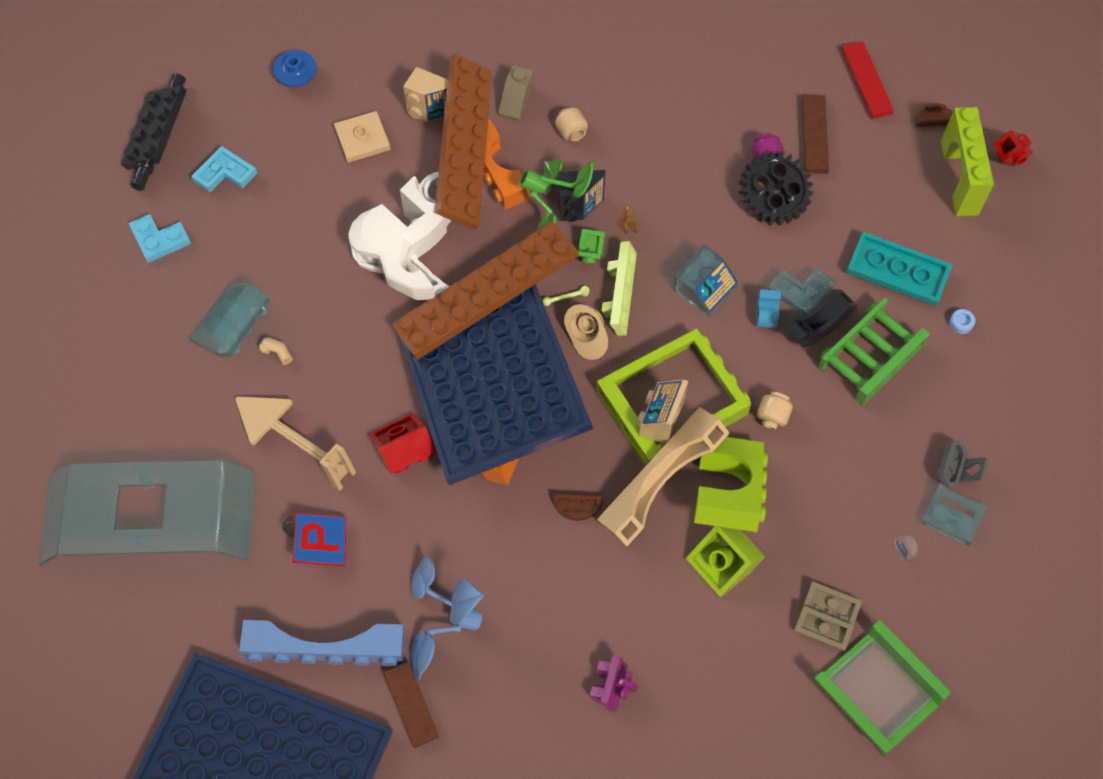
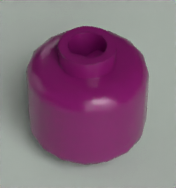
(766, 144)

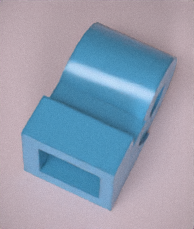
(768, 308)

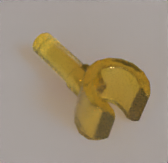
(630, 221)

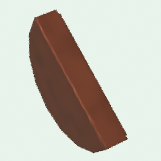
(933, 115)
(577, 506)

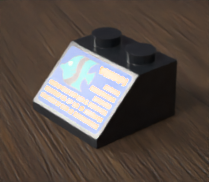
(576, 208)

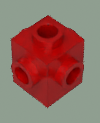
(1013, 148)

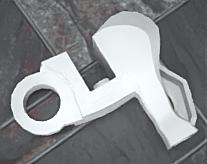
(391, 248)

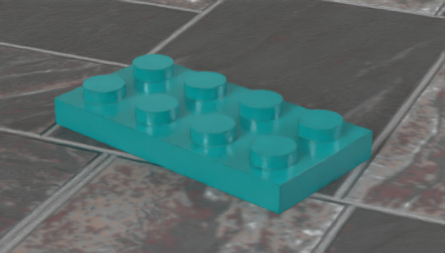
(899, 269)

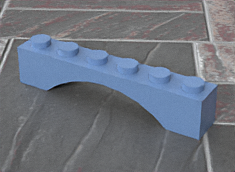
(379, 644)

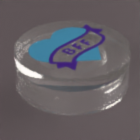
(906, 546)

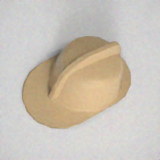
(586, 331)

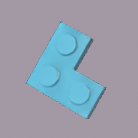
(223, 165)
(158, 243)

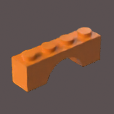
(503, 181)

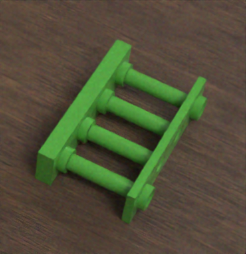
(881, 372)

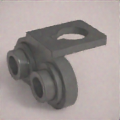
(955, 464)

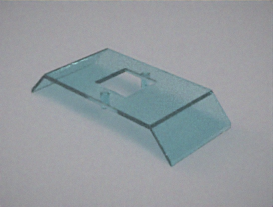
(203, 510)

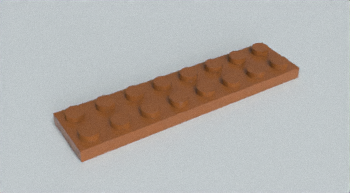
(463, 142)
(485, 290)

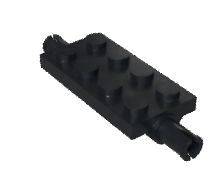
(153, 130)

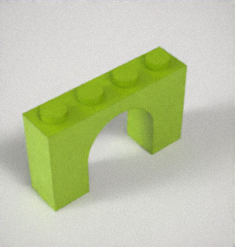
(965, 140)
(734, 508)

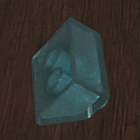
(231, 319)

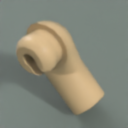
(269, 344)

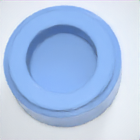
(962, 321)

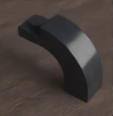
(822, 319)

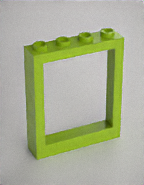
(626, 417)

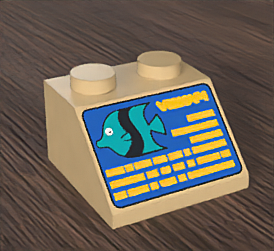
(425, 95)
(662, 411)

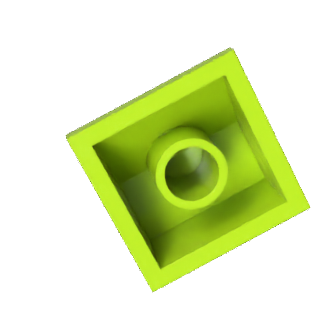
(725, 558)

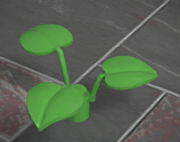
(543, 184)

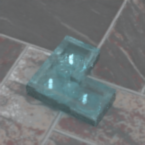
(805, 295)

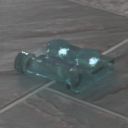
(951, 521)

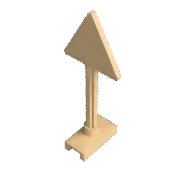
(264, 414)

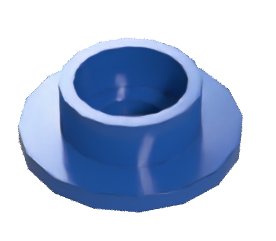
(294, 68)

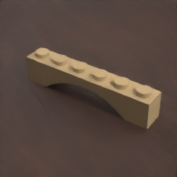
(628, 512)

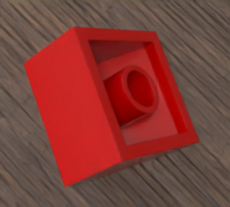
(402, 443)

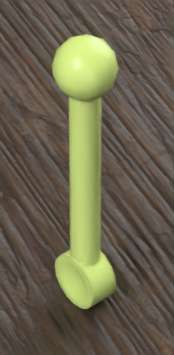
(584, 291)

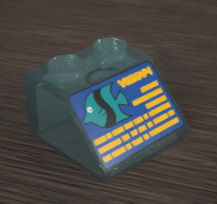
(705, 280)

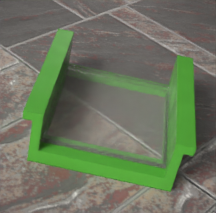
(883, 687)

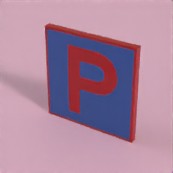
(319, 539)

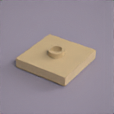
(362, 136)

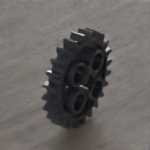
(760, 199)

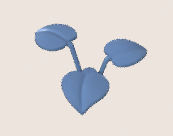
(462, 613)

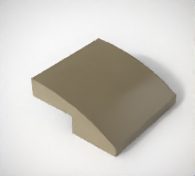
(828, 615)

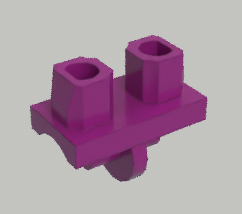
(617, 683)

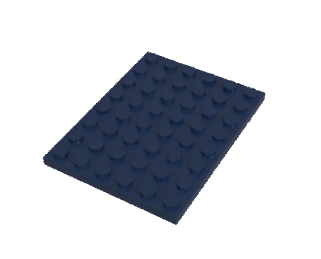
(498, 390)
(253, 729)

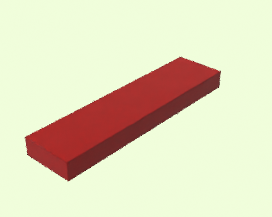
(867, 80)

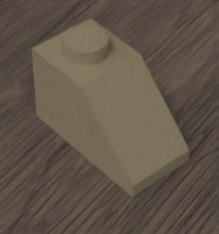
(516, 93)

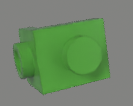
(591, 246)

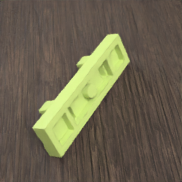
(624, 272)

